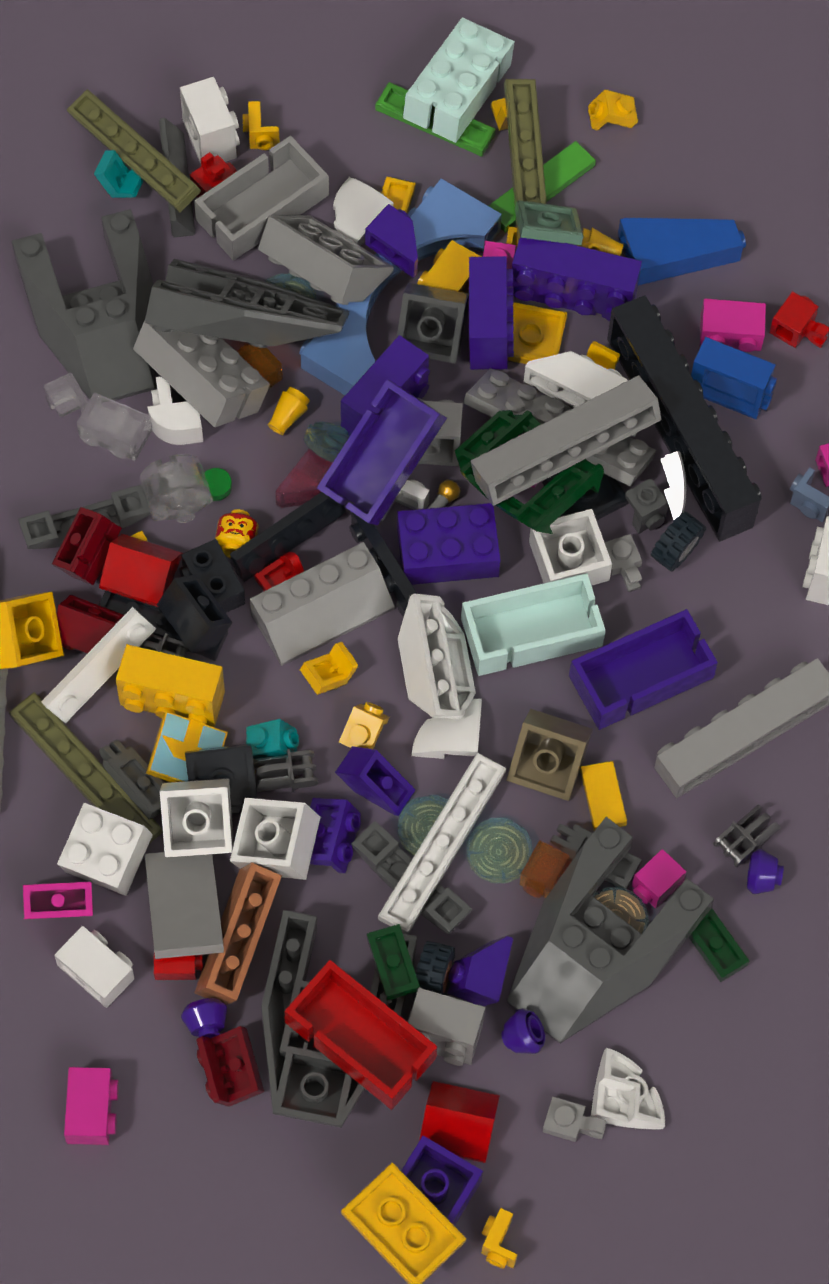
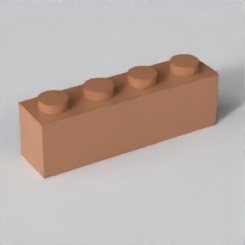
(241, 930)

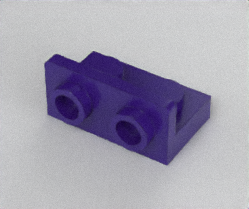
(335, 832)

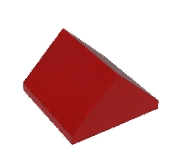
(139, 569)
(460, 1120)

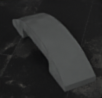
(49, 530)
(390, 862)

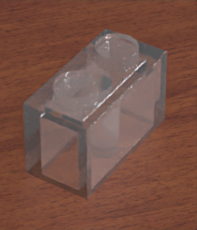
(114, 427)

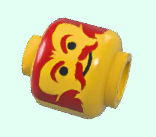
(235, 530)

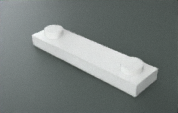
(97, 665)

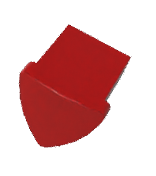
(279, 571)

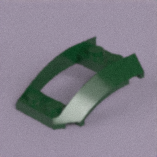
(553, 497)

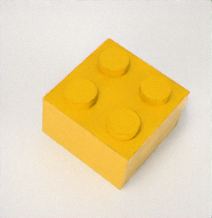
(28, 630)

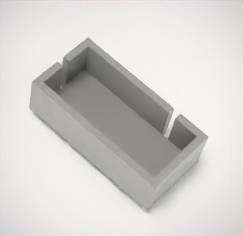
(241, 203)
(204, 373)

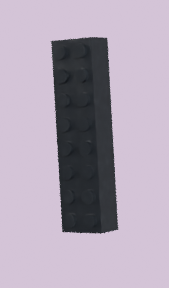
(687, 423)

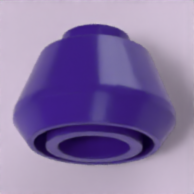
(763, 872)
(205, 1017)
(523, 1032)

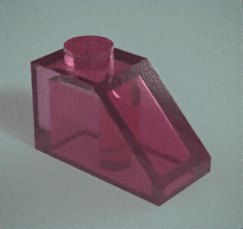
(302, 481)

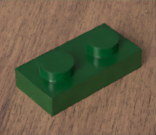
(718, 947)
(393, 962)

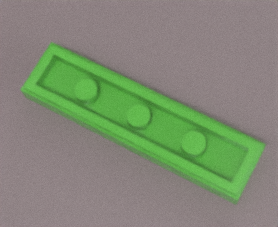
(474, 138)
(558, 175)

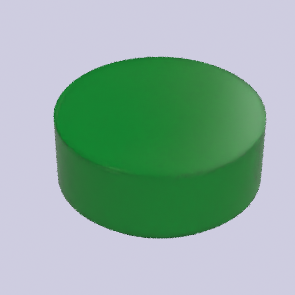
(219, 483)

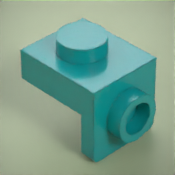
(116, 176)
(272, 738)

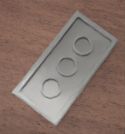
(183, 905)

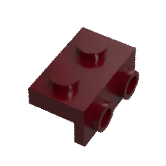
(229, 1067)

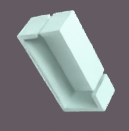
(458, 79)
(532, 624)

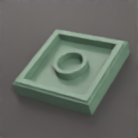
(548, 222)

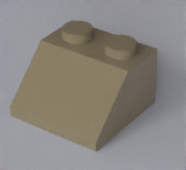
(549, 754)

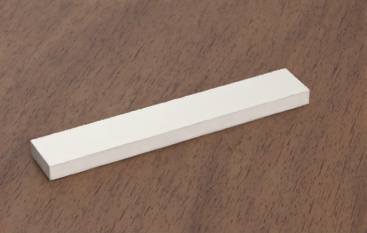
(442, 843)

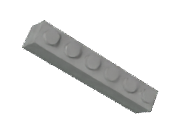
(566, 440)
(744, 729)

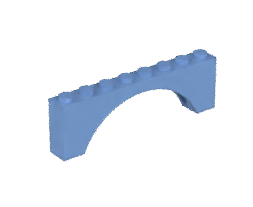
(441, 217)

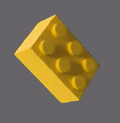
(170, 683)

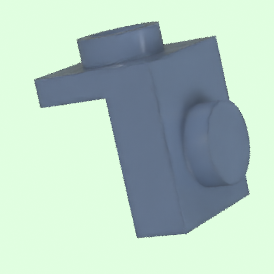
(808, 499)

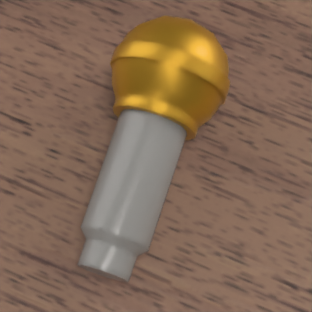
(446, 493)

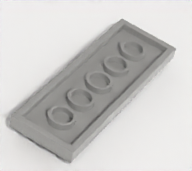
(499, 392)

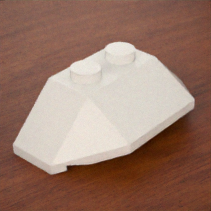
(571, 378)
(435, 658)

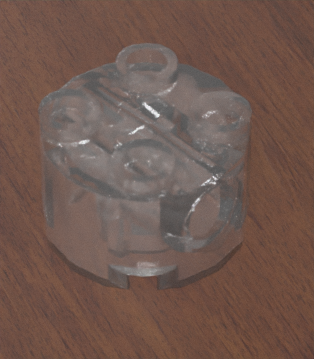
(175, 488)

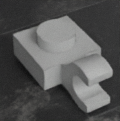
(625, 560)
(568, 1119)

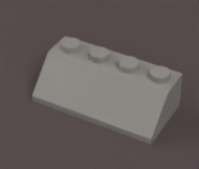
(323, 257)
(321, 604)

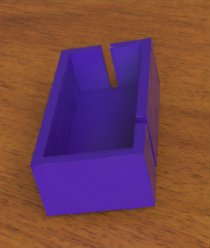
(573, 277)
(381, 453)
(642, 669)

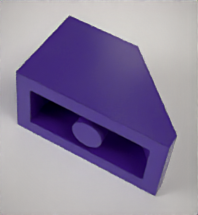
(394, 239)
(375, 779)
(481, 973)

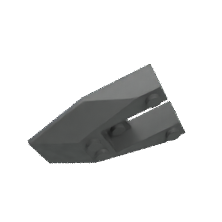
(237, 308)
(98, 326)
(586, 956)
(300, 1077)

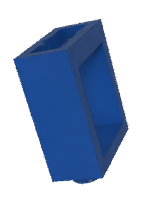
(734, 378)

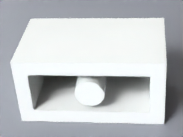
(95, 965)

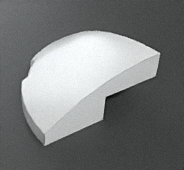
(356, 208)
(676, 478)
(450, 736)
(623, 1095)

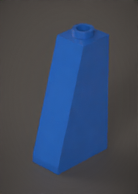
(679, 245)

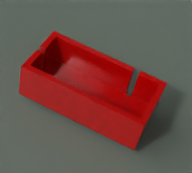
(360, 1034)

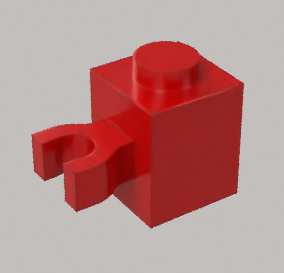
(211, 173)
(797, 320)

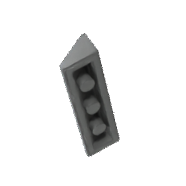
(174, 150)

